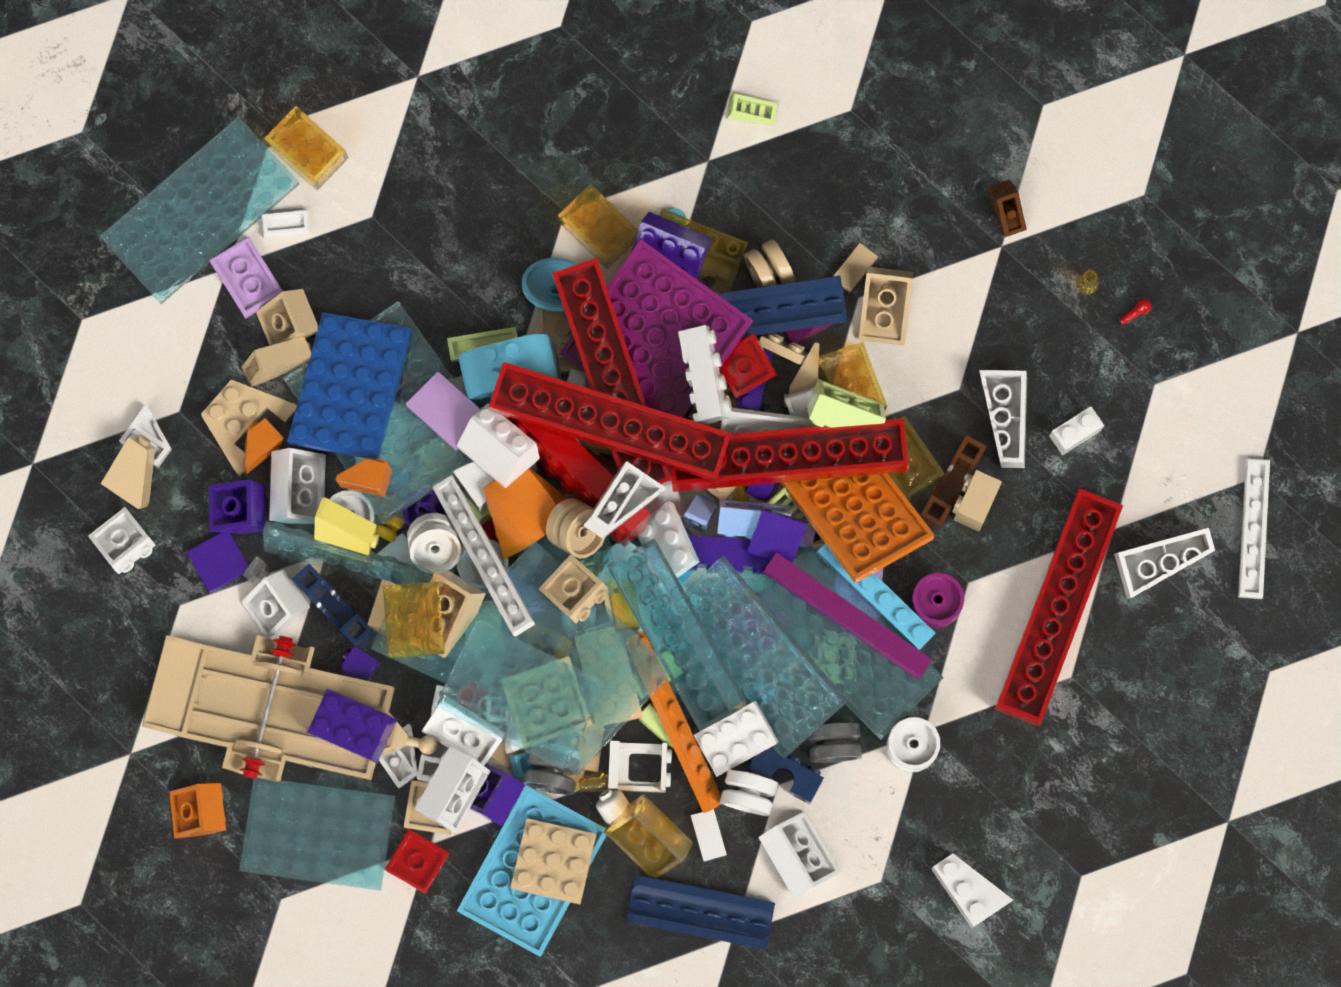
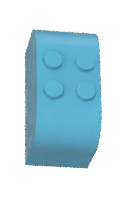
(483, 364)

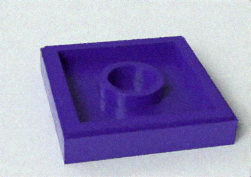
(778, 534)
(218, 561)

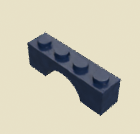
(333, 606)

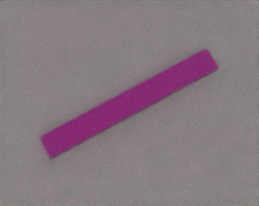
(847, 616)

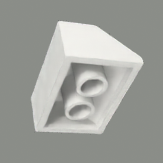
(498, 446)
(296, 485)
(452, 789)
(799, 855)

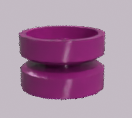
(934, 587)

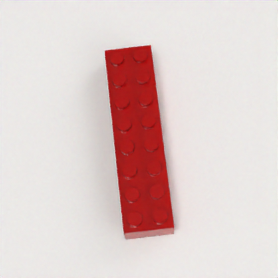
(579, 474)

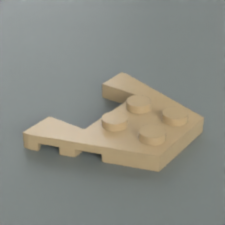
(235, 411)

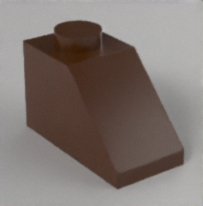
(1007, 207)

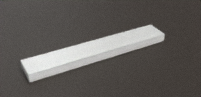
(1254, 528)

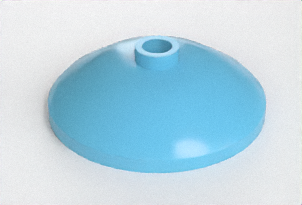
(540, 285)

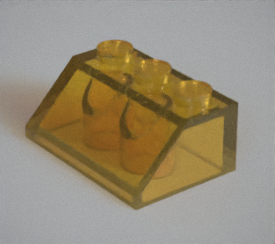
(649, 837)

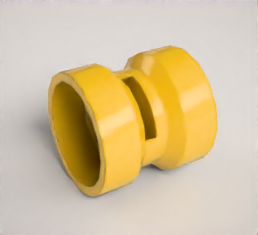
(390, 531)

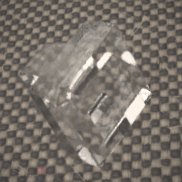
(256, 570)

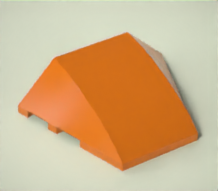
(521, 510)

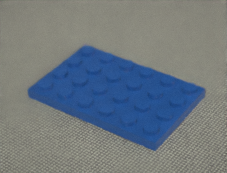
(350, 386)

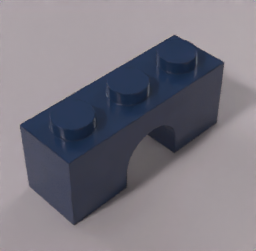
(805, 780)

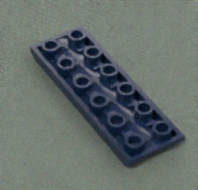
(791, 305)
(700, 912)

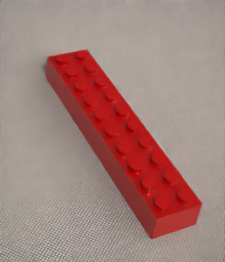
(602, 346)
(609, 421)
(805, 455)
(1058, 607)

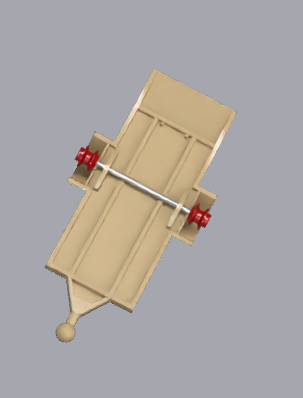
(261, 705)

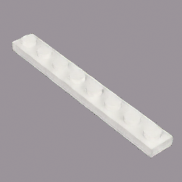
(483, 556)

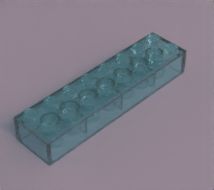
(677, 634)

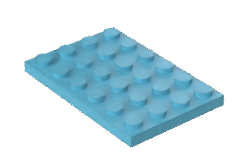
(511, 913)

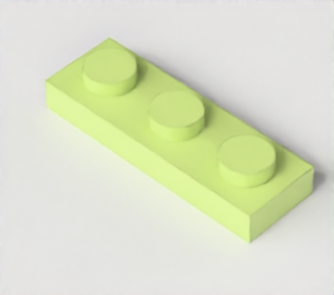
(461, 344)

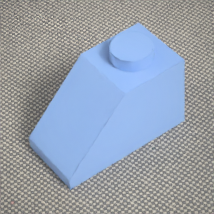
(700, 513)

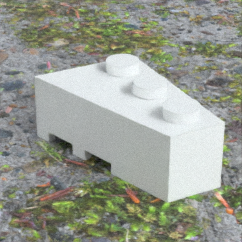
(622, 499)
(969, 890)

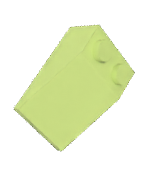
(840, 407)

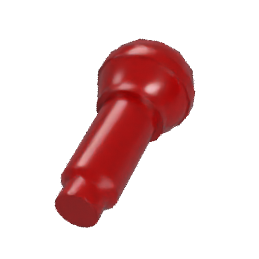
(1142, 307)

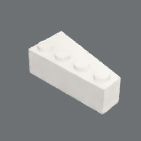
(704, 375)
(1006, 405)
(1154, 562)

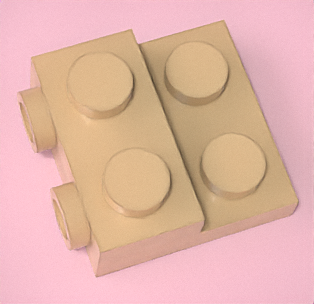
(574, 589)

